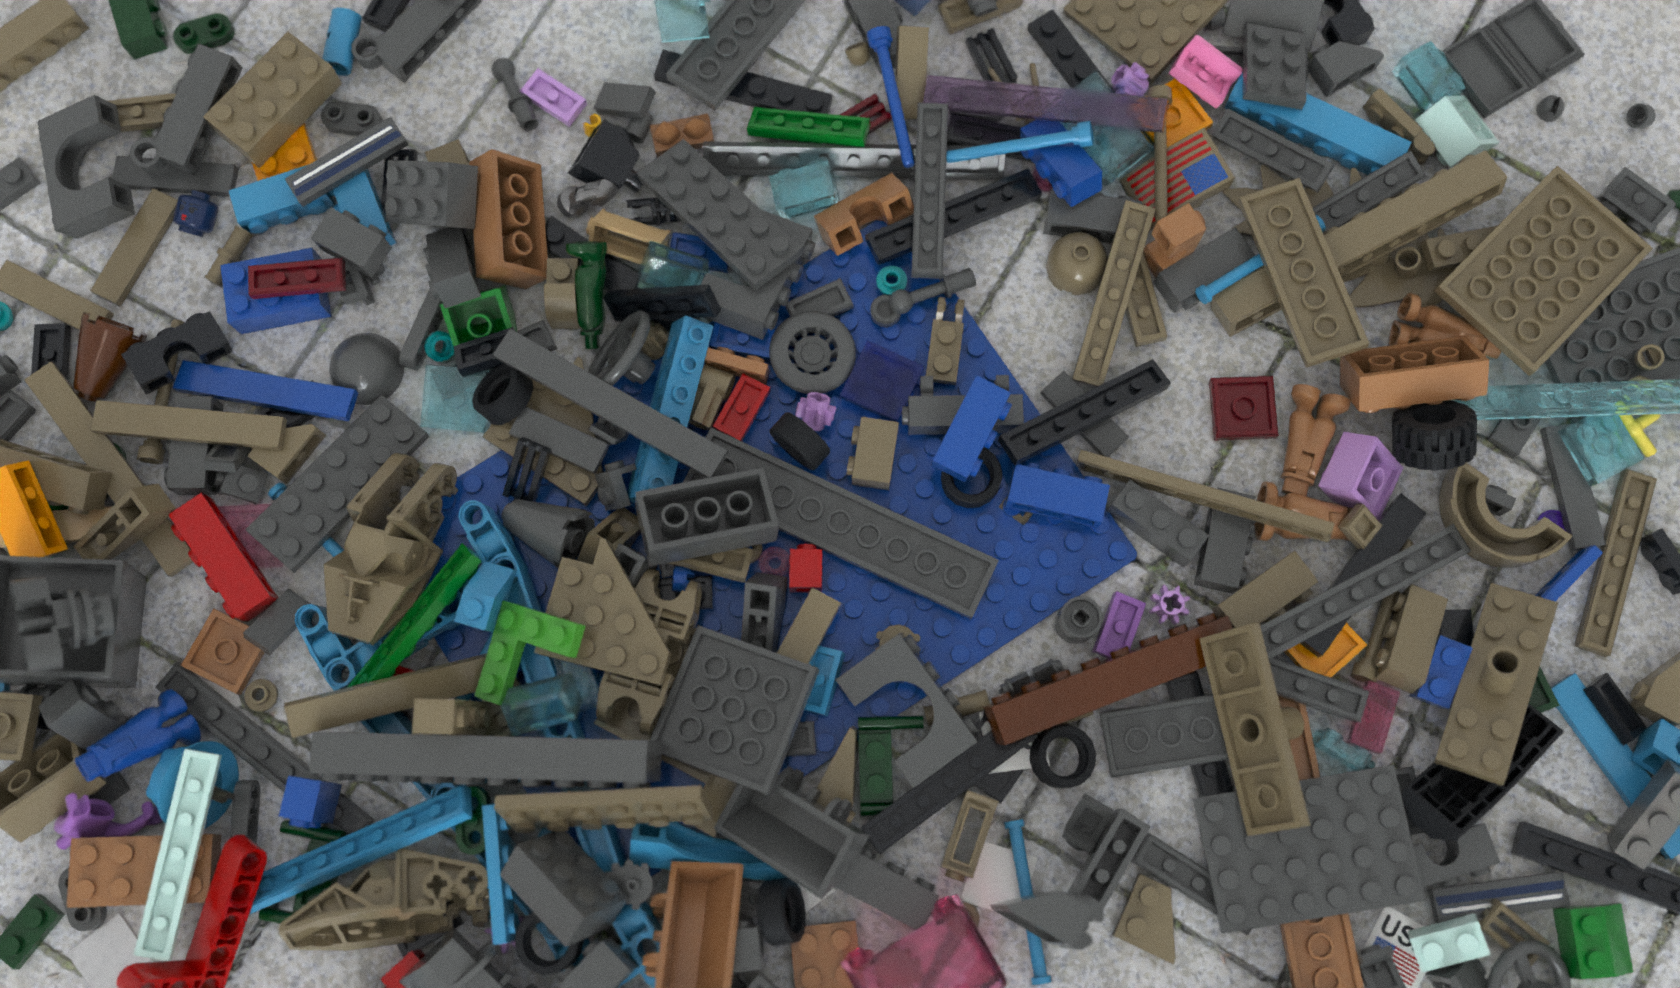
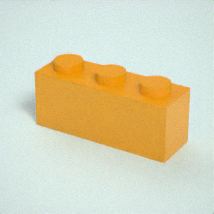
(25, 514)

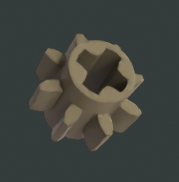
(655, 342)

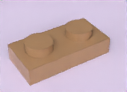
(727, 361)

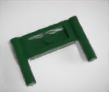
(876, 759)
(318, 838)

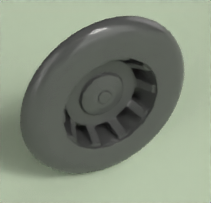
(812, 352)

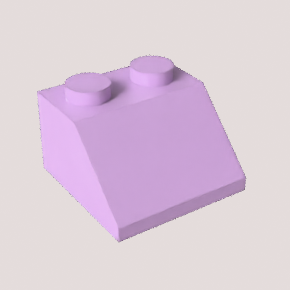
(1361, 473)

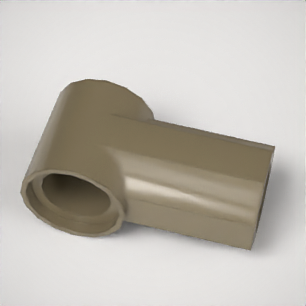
(712, 389)

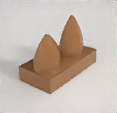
(692, 129)

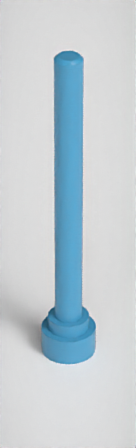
(1079, 135)

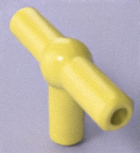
(1635, 429)

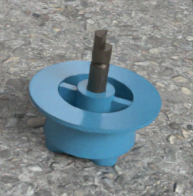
(166, 773)

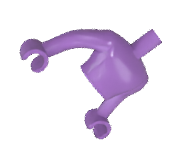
(93, 819)

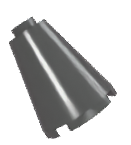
(548, 528)

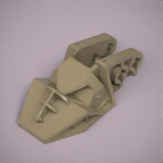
(387, 549)
(391, 904)

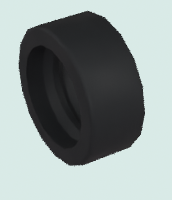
(502, 394)
(800, 441)
(983, 497)
(1086, 752)
(781, 911)
(531, 960)

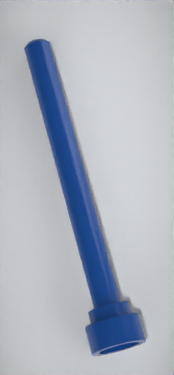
(880, 40)

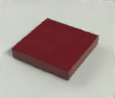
(1243, 408)

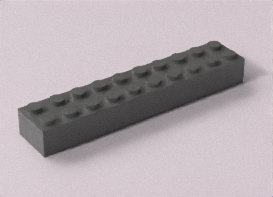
(475, 758)

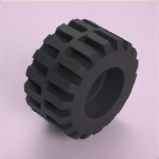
(1434, 435)

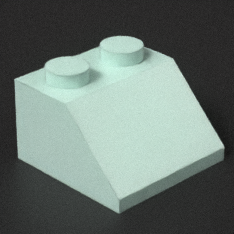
(1456, 130)

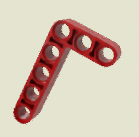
(217, 928)

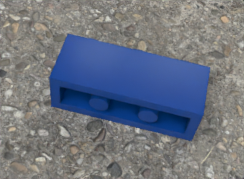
(1065, 166)
(972, 429)
(1057, 494)

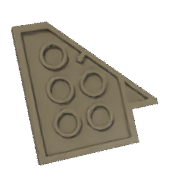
(564, 475)
(618, 626)

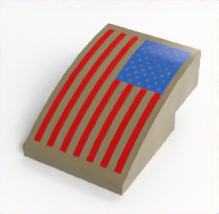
(1193, 174)

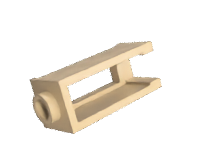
(622, 246)

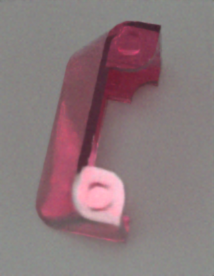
(937, 955)

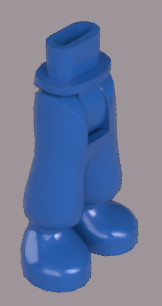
(140, 738)

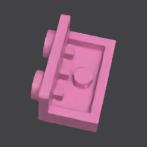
(1205, 71)

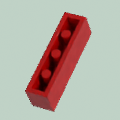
(223, 558)

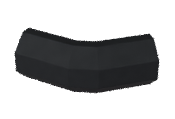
(1451, 802)

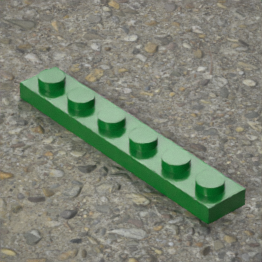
(420, 616)

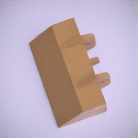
(697, 926)

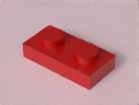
(742, 407)

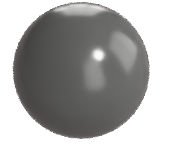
(367, 365)

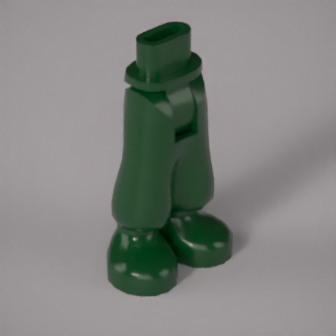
(589, 289)

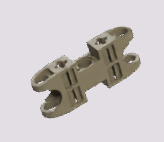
(676, 623)

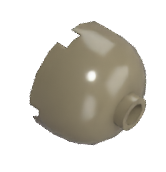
(1076, 263)

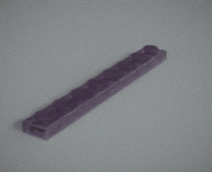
(1048, 103)

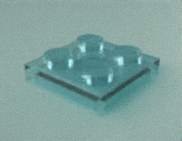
(449, 400)
(1600, 447)

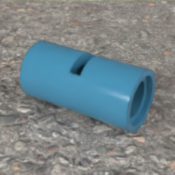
(341, 33)

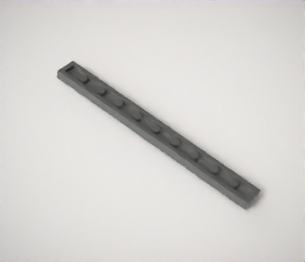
(846, 161)

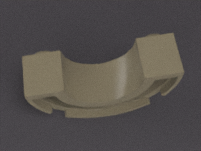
(1491, 542)

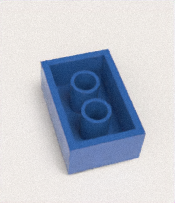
(260, 314)

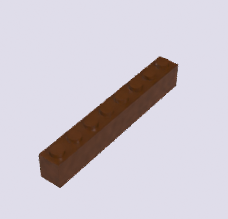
(1101, 682)

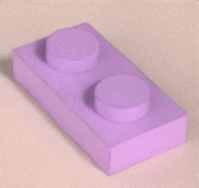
(554, 97)

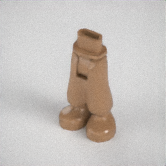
(1436, 325)
(1309, 436)
(1302, 504)

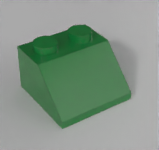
(480, 316)
(1593, 941)

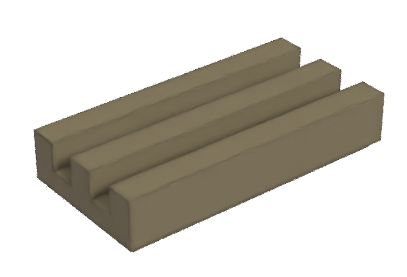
(1491, 916)

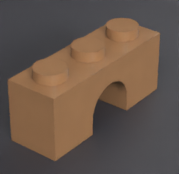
(882, 200)
(1174, 238)

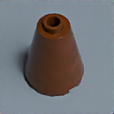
(100, 357)

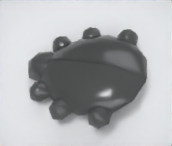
(633, 881)

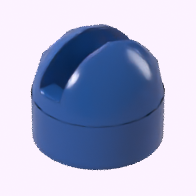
(679, 578)

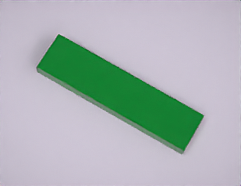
(809, 127)

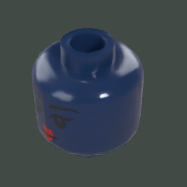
(195, 213)

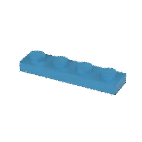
(501, 895)

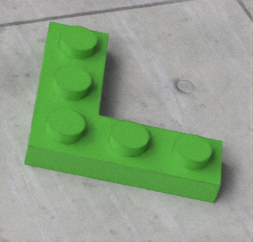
(514, 629)

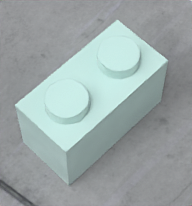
(1448, 942)

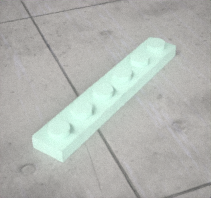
(177, 855)

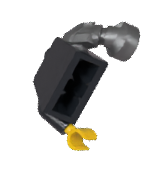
(603, 165)

